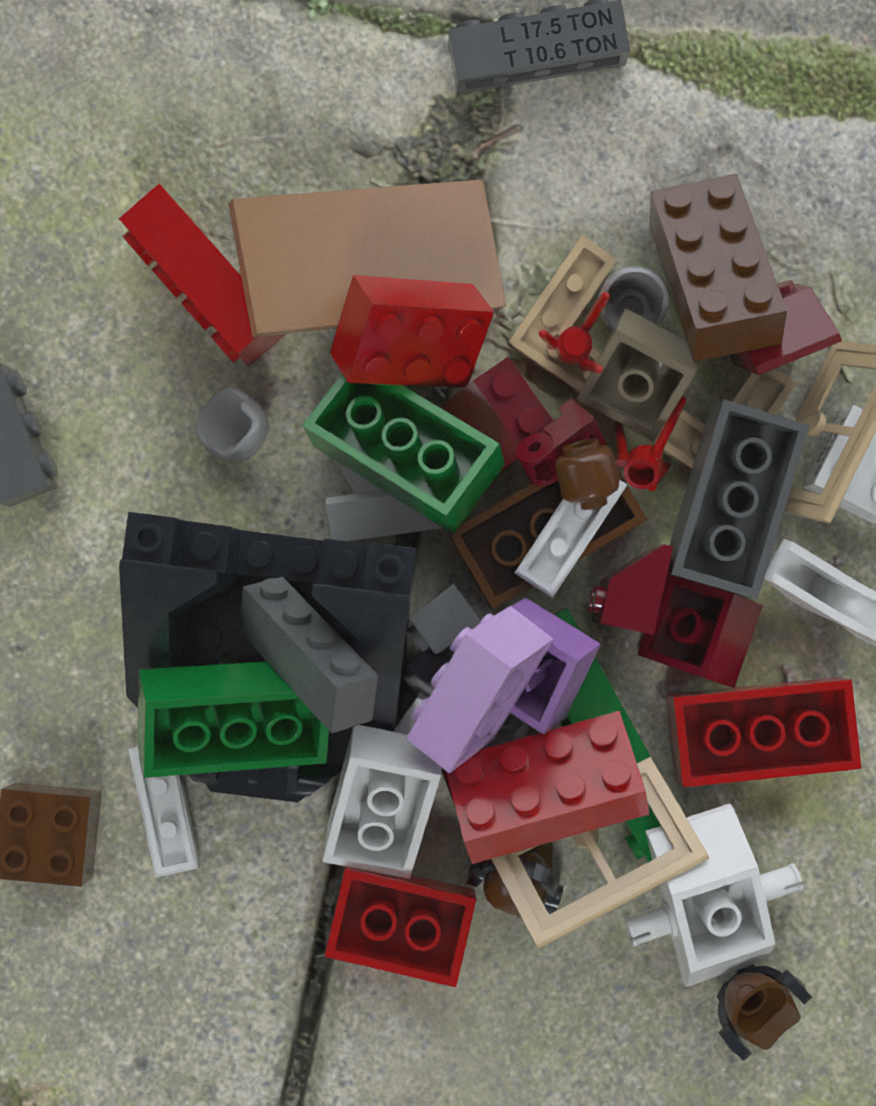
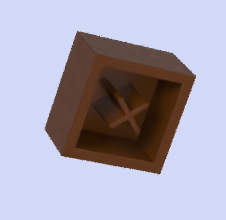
(48, 833)

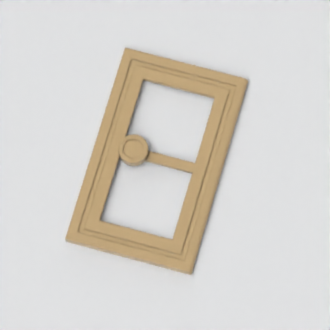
(824, 505)
(686, 854)

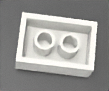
(380, 803)

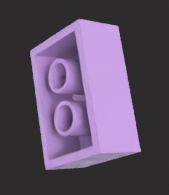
(477, 687)

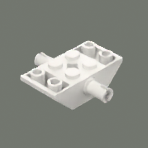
(719, 905)

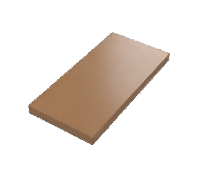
(307, 246)

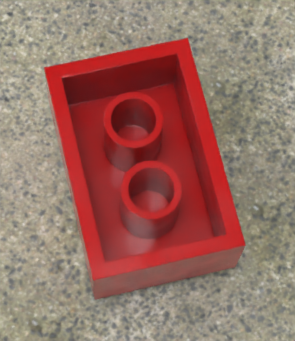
(410, 332)
(402, 925)

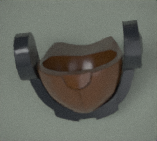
(538, 867)
(758, 1007)

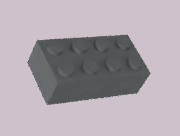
(736, 497)

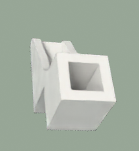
(823, 590)

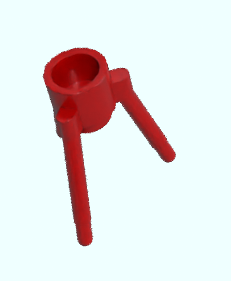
(576, 342)
(644, 463)

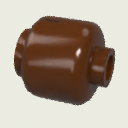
(587, 473)

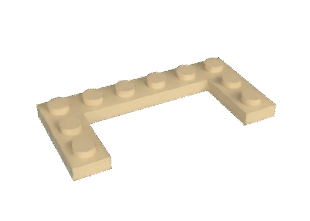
(561, 307)

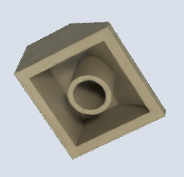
(641, 375)

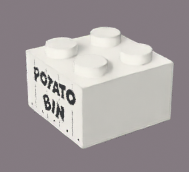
(861, 493)

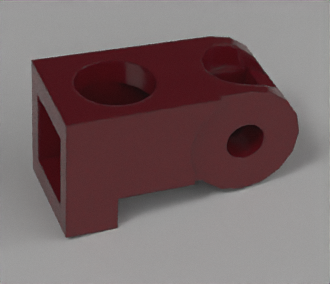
(540, 450)

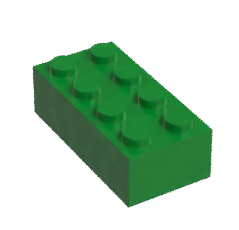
(406, 448)
(223, 721)

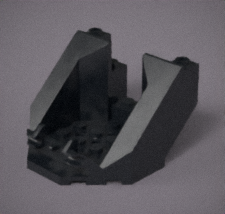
(185, 610)

